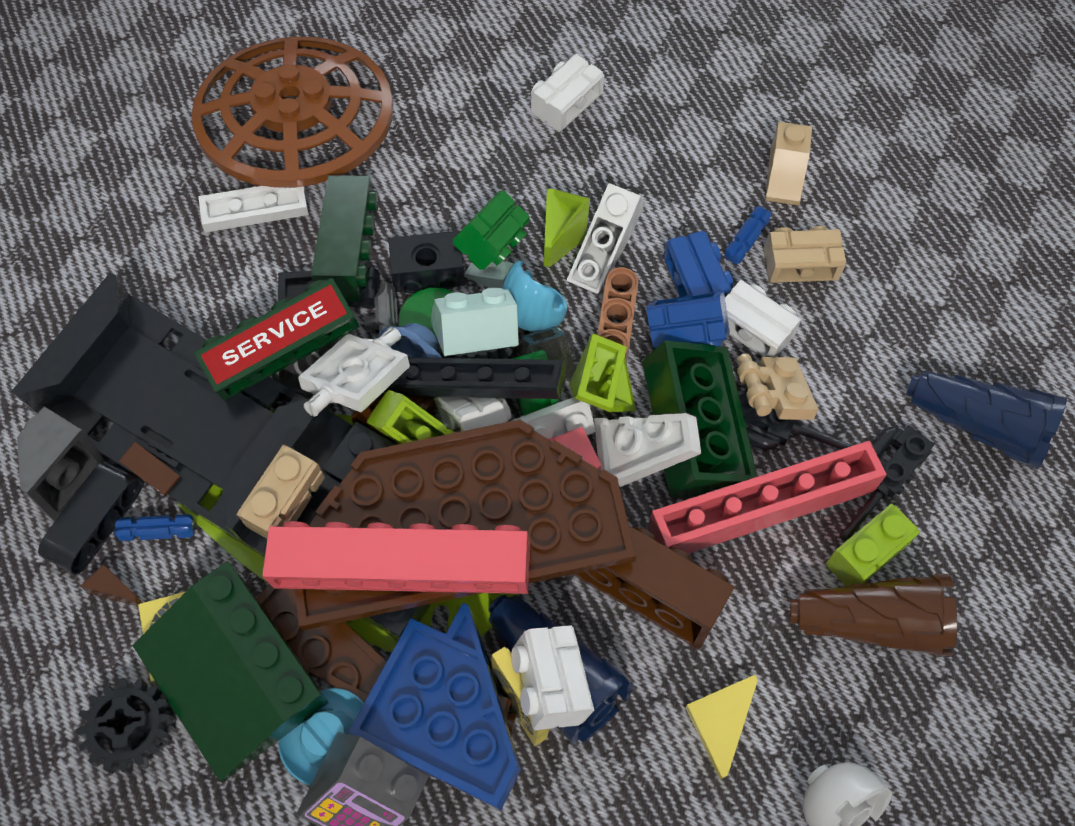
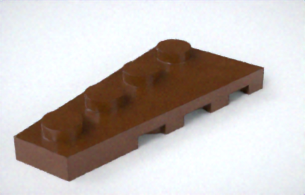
(329, 651)

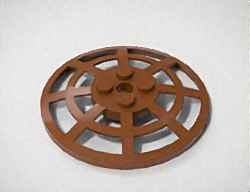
(289, 114)

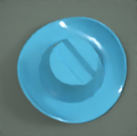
(308, 744)

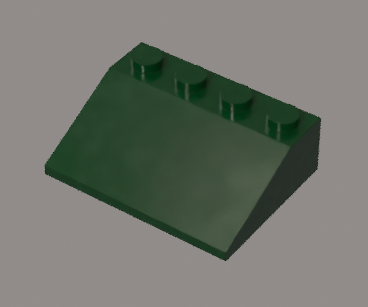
(228, 671)

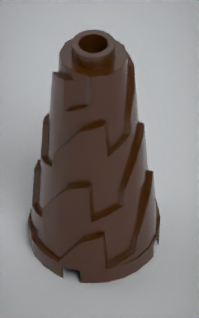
(886, 613)

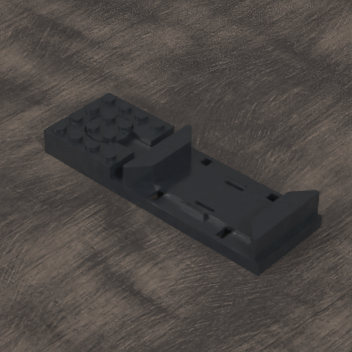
(116, 369)

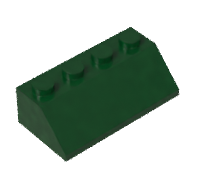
(702, 384)

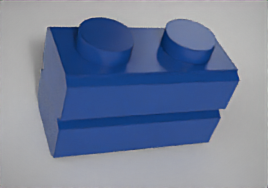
(696, 265)
(689, 319)

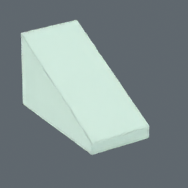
(491, 276)

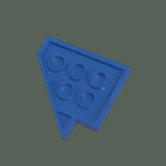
(443, 710)

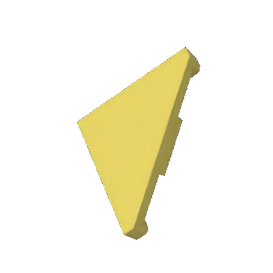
(721, 720)

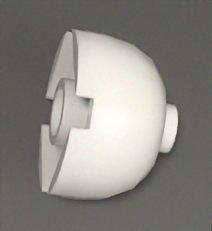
(844, 796)

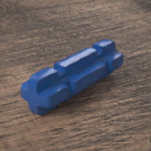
(747, 235)
(154, 527)

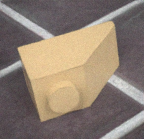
(788, 163)

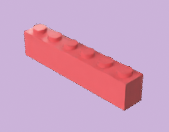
(768, 499)
(398, 558)

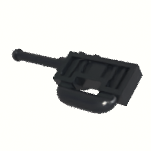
(779, 429)
(911, 452)

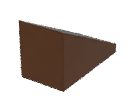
(149, 469)
(107, 585)

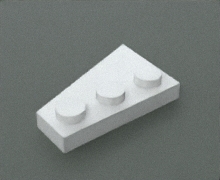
(644, 446)

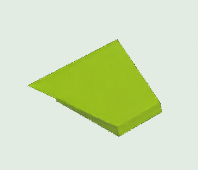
(564, 224)
(603, 376)

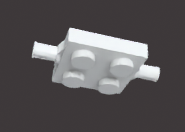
(354, 372)

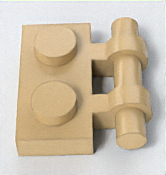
(778, 386)

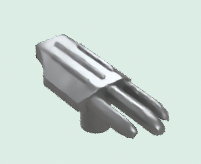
(385, 309)

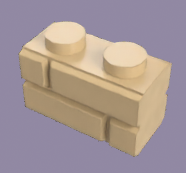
(804, 255)
(281, 491)

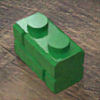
(492, 230)

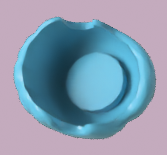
(537, 304)

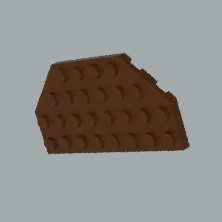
(483, 481)

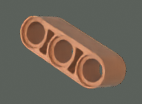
(618, 306)

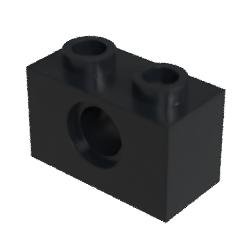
(413, 251)

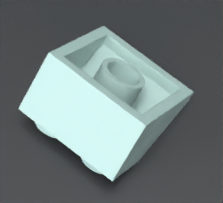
(475, 321)

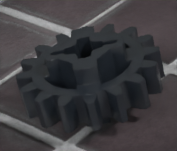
(112, 713)

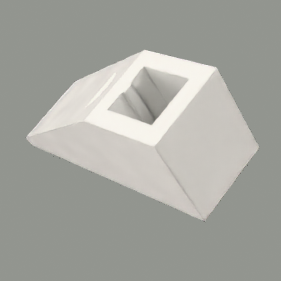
(606, 238)

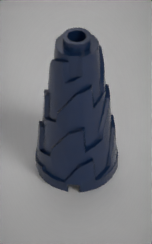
(995, 414)
(513, 616)

